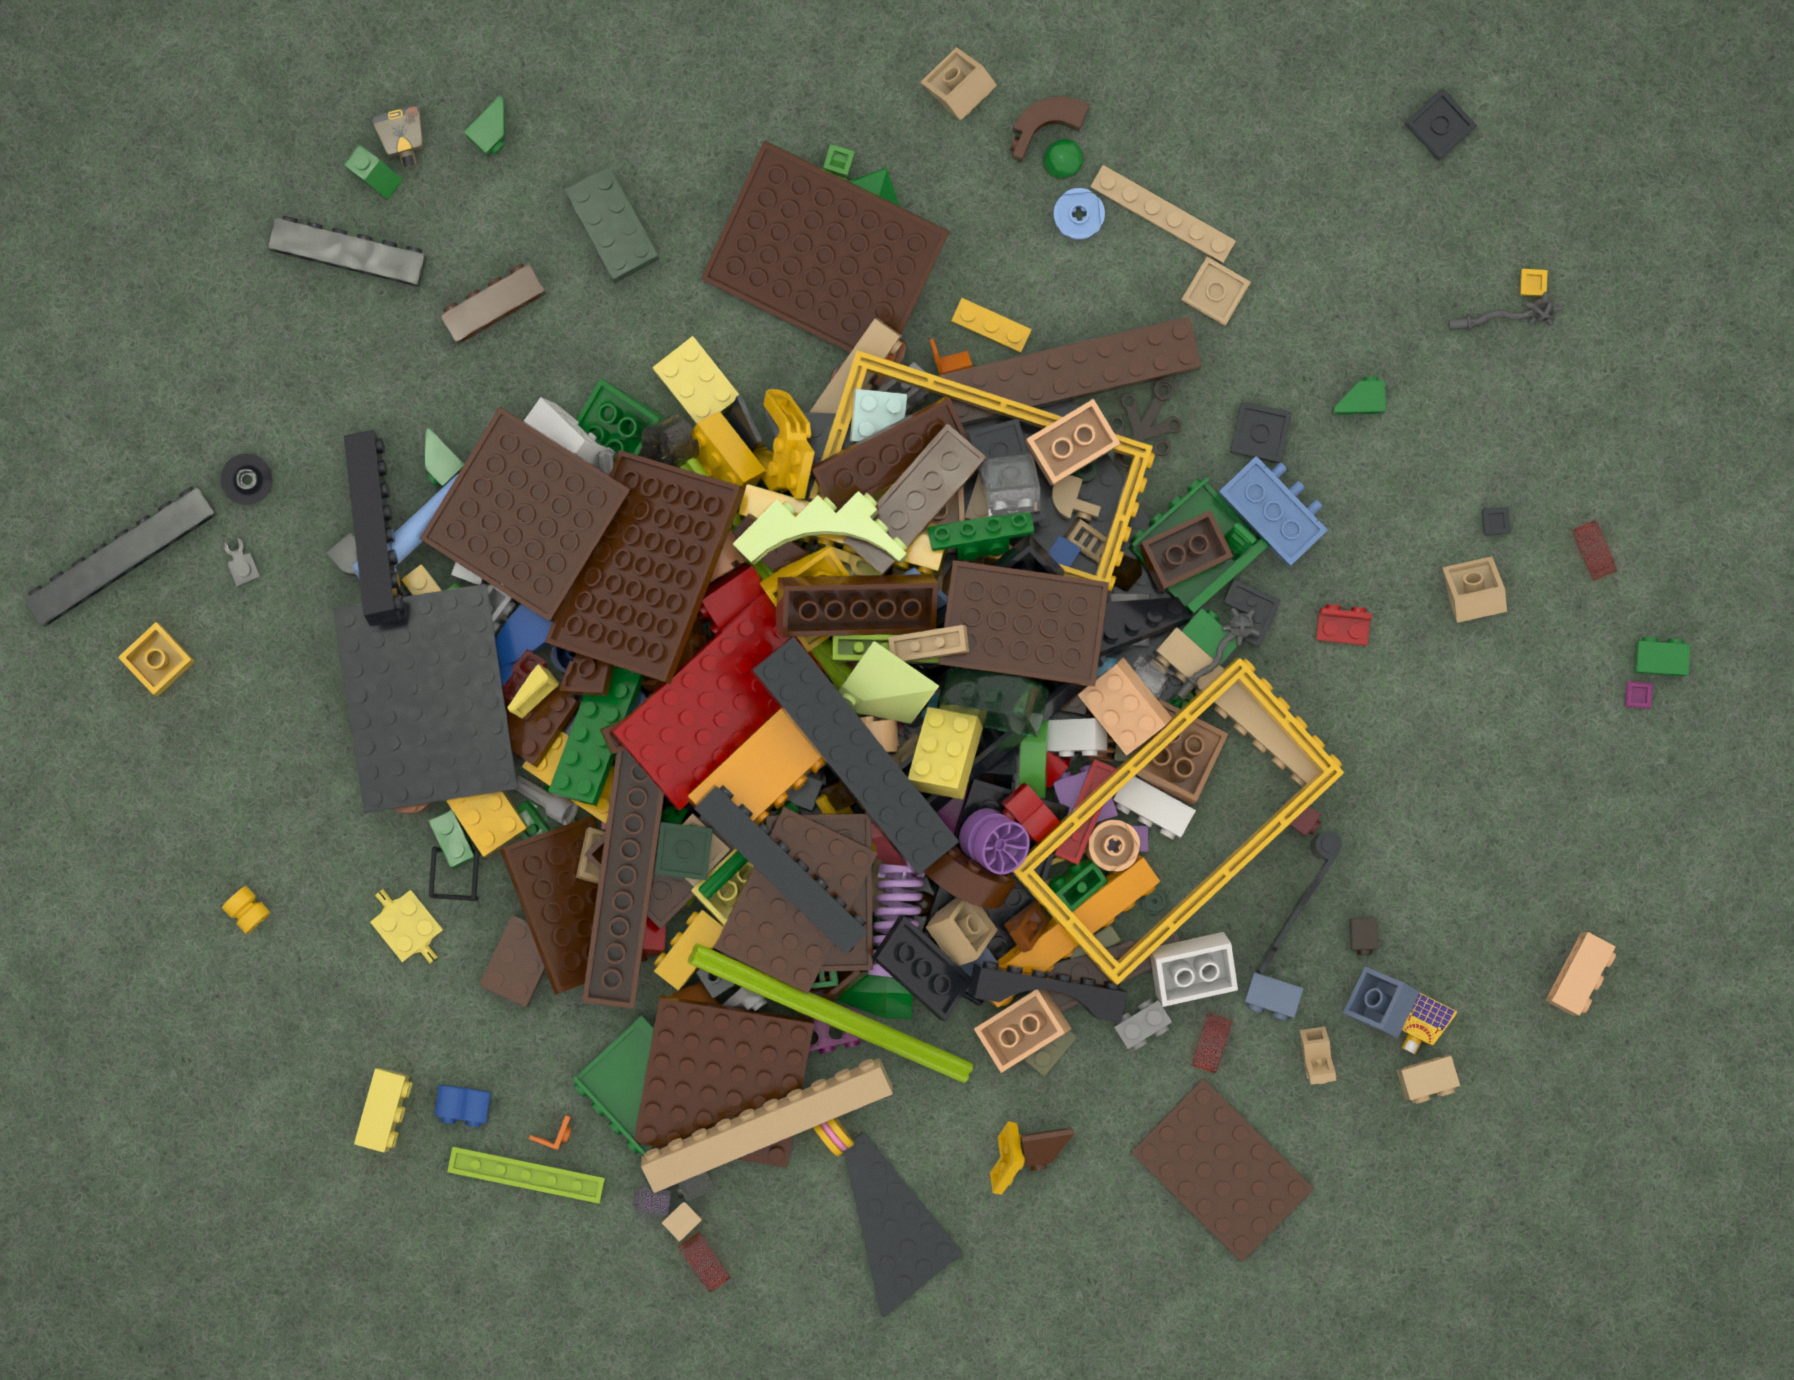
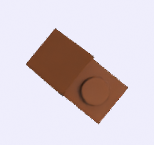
(1027, 926)

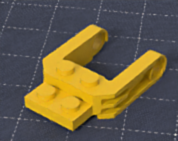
(792, 456)

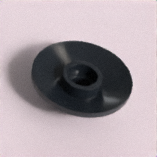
(237, 469)

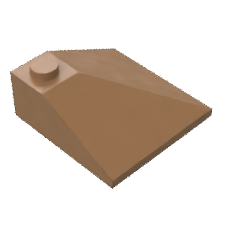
(1186, 761)

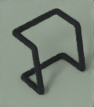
(473, 897)

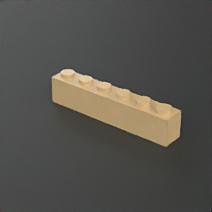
(878, 341)

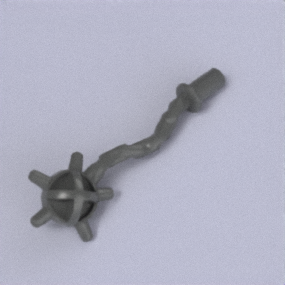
(1541, 310)
(1240, 627)

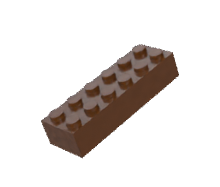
(856, 605)

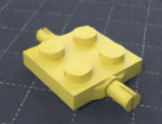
(406, 926)

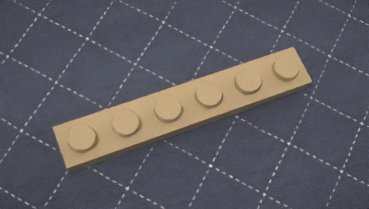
(1162, 214)

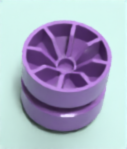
(994, 841)

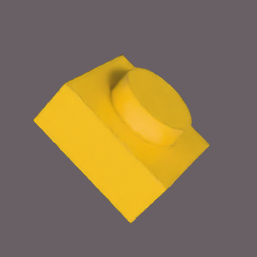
(1533, 282)

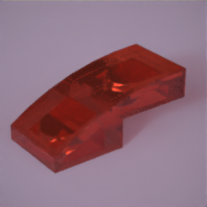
(1594, 550)
(521, 670)
(1211, 1042)
(704, 1262)

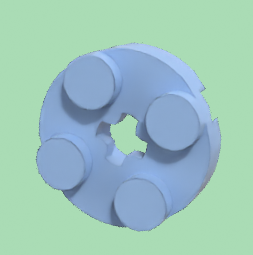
(1088, 203)

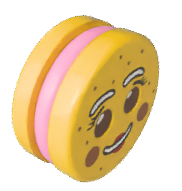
(834, 1136)

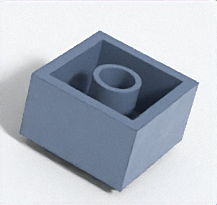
(1381, 1002)

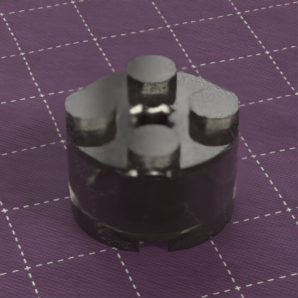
(669, 442)

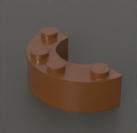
(970, 880)

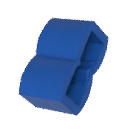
(462, 1104)

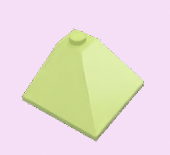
(886, 687)

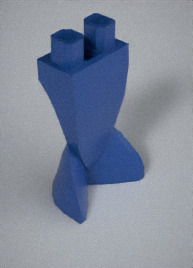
(521, 632)

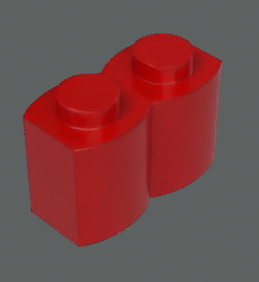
(1030, 812)

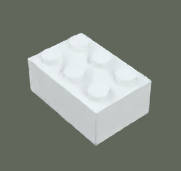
(1193, 969)

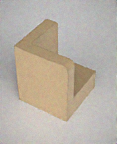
(681, 1221)

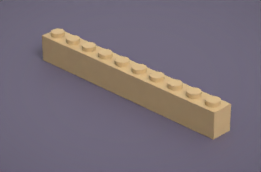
(766, 1124)

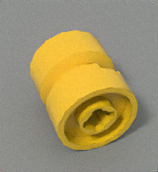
(246, 909)

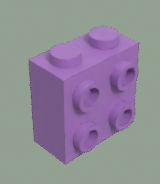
(1068, 789)

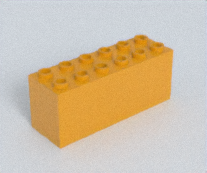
(765, 768)

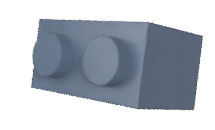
(1272, 995)

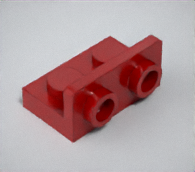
(1343, 625)

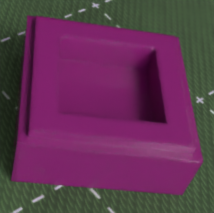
(1638, 695)

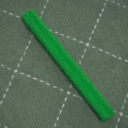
(731, 866)

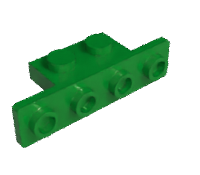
(981, 535)

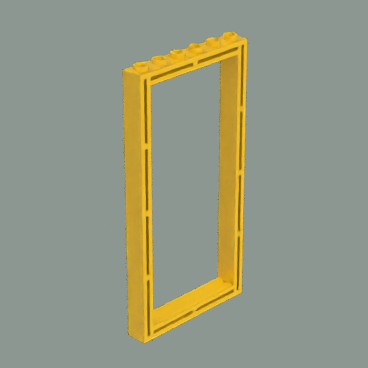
(1134, 482)
(1293, 727)

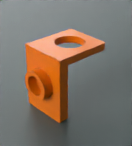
(952, 362)
(563, 1135)

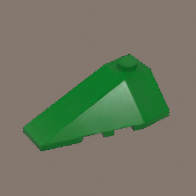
(880, 997)

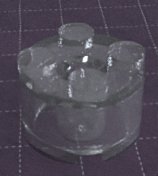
(1153, 674)

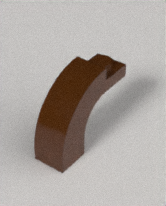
(1048, 111)

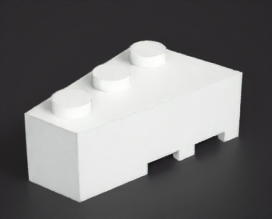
(564, 429)

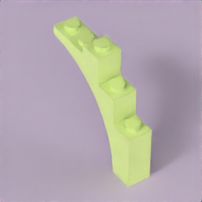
(854, 520)

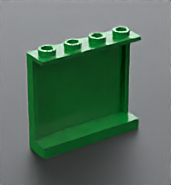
(1199, 500)
(617, 1080)

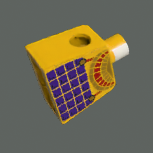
(1426, 1023)

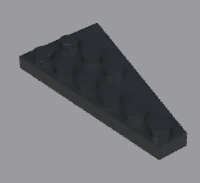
(1138, 620)

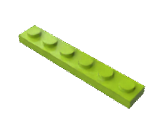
(526, 1175)

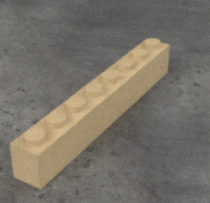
(1236, 704)

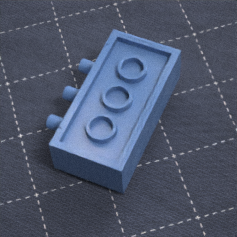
(1274, 510)

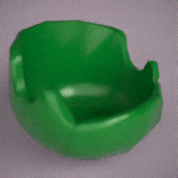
(1063, 159)

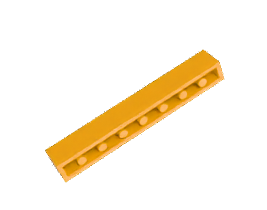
(1096, 912)

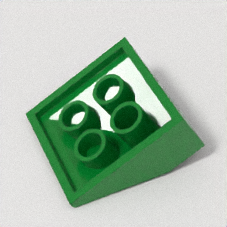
(616, 418)

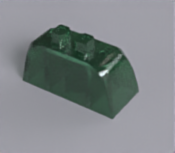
(997, 699)

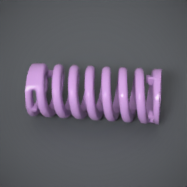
(902, 877)

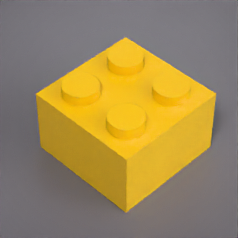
(156, 659)

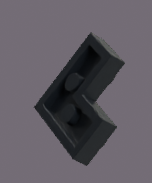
(1246, 598)

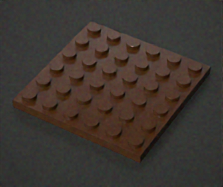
(525, 514)
(715, 1064)

